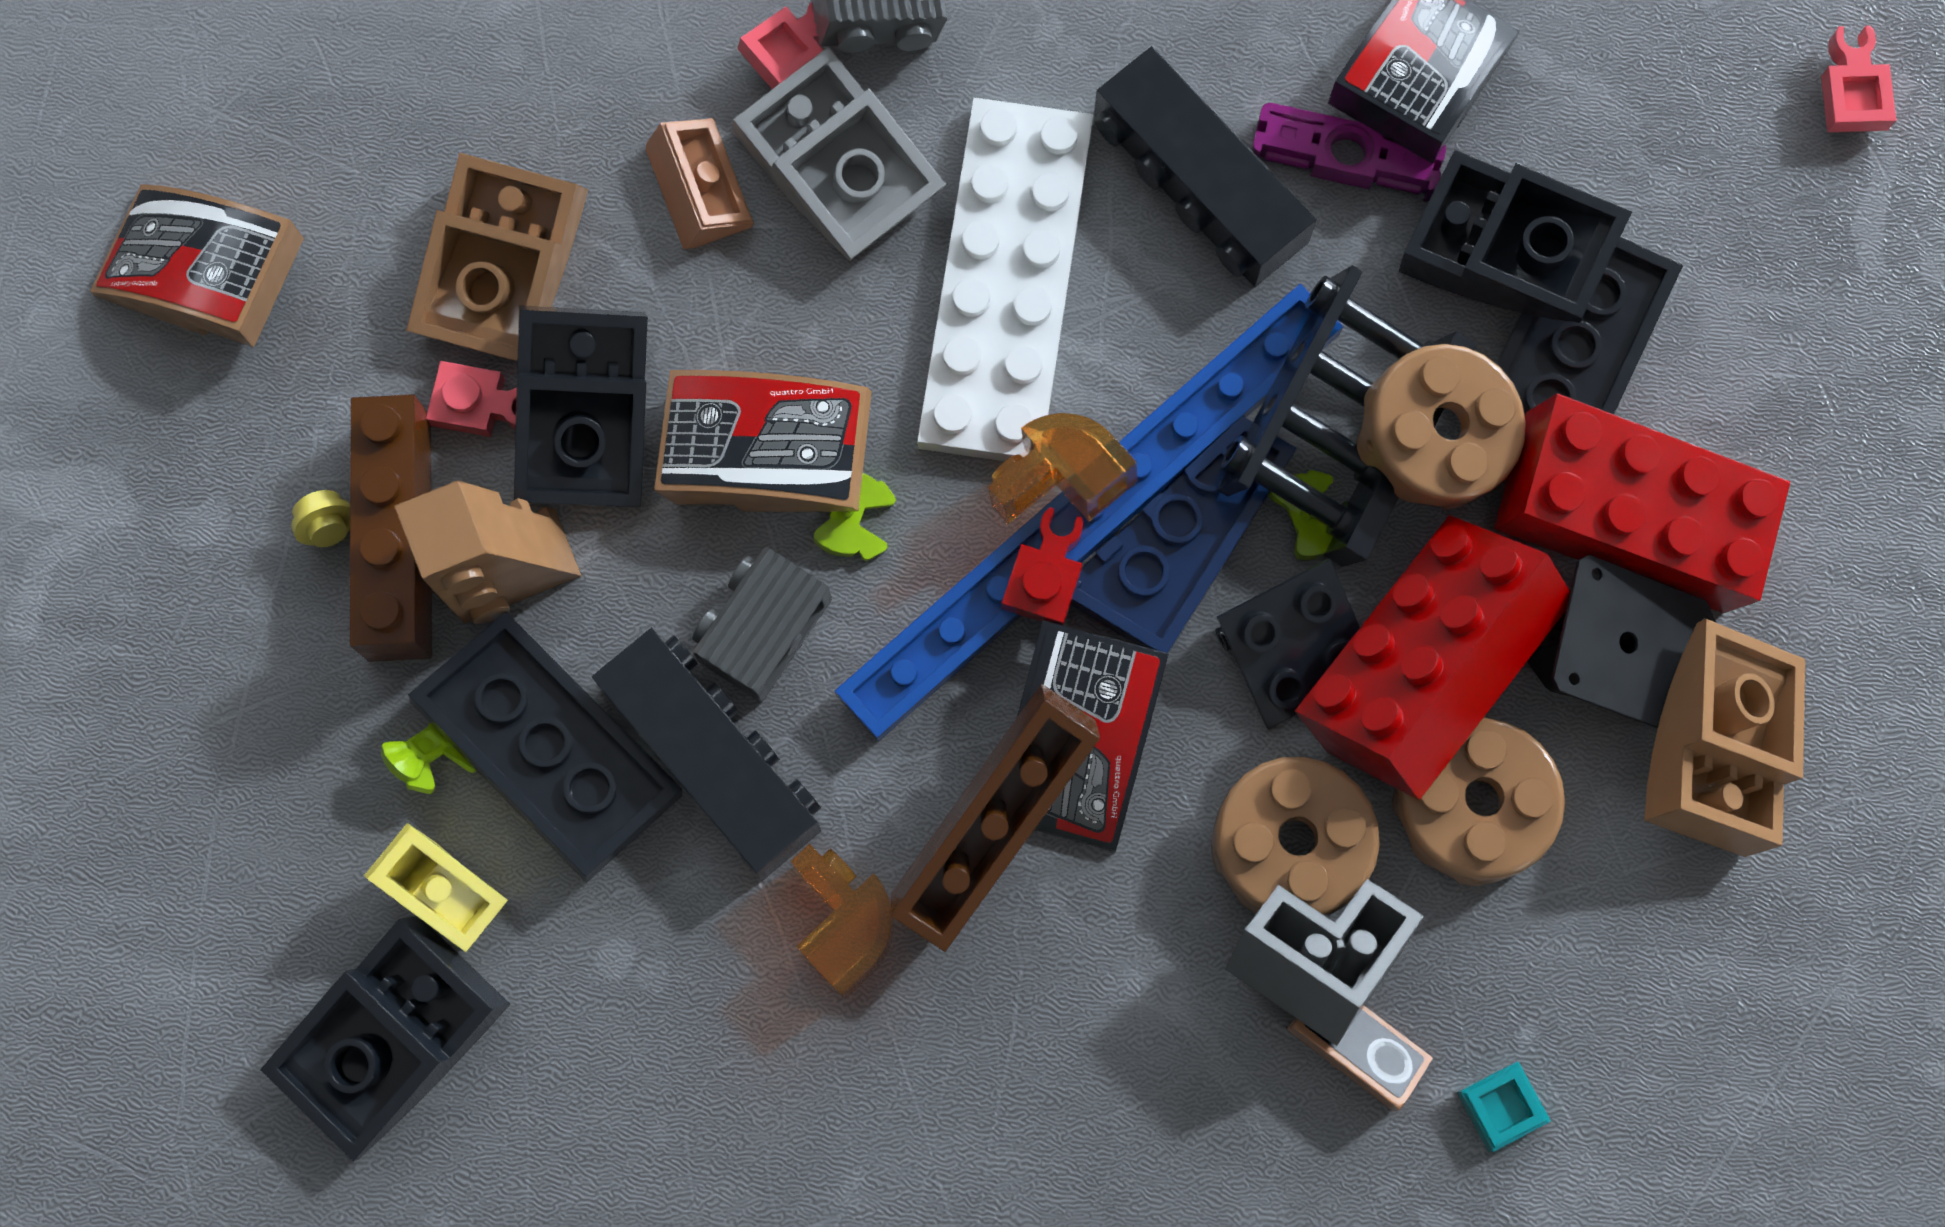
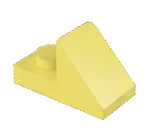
(436, 887)

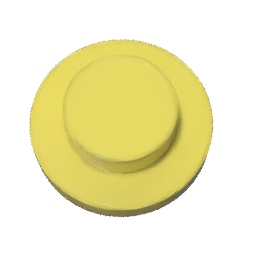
(321, 519)

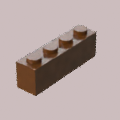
(387, 468)
(993, 817)

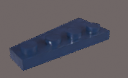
(1171, 553)

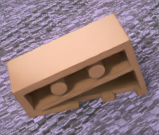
(484, 551)

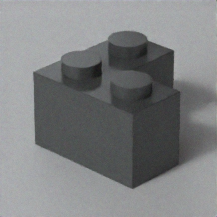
(1319, 966)

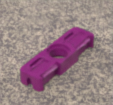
(1306, 139)

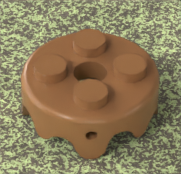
(1406, 447)
(1304, 790)
(1497, 846)

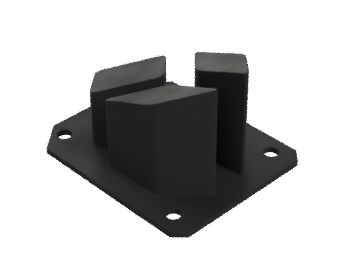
(1613, 675)

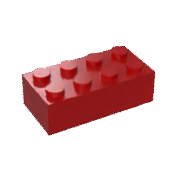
(1643, 503)
(1435, 655)

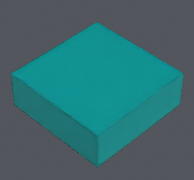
(1503, 1106)

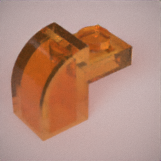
(1066, 453)
(858, 931)

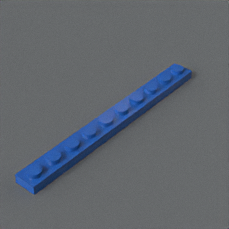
(1163, 447)

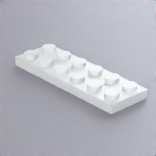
(1005, 278)

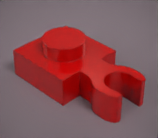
(1044, 578)

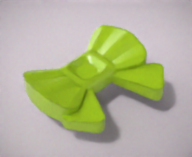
(842, 531)
(1311, 534)
(412, 758)

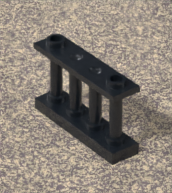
(1360, 521)

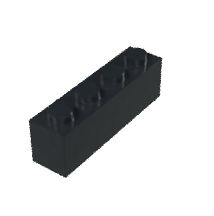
(1202, 167)
(708, 753)

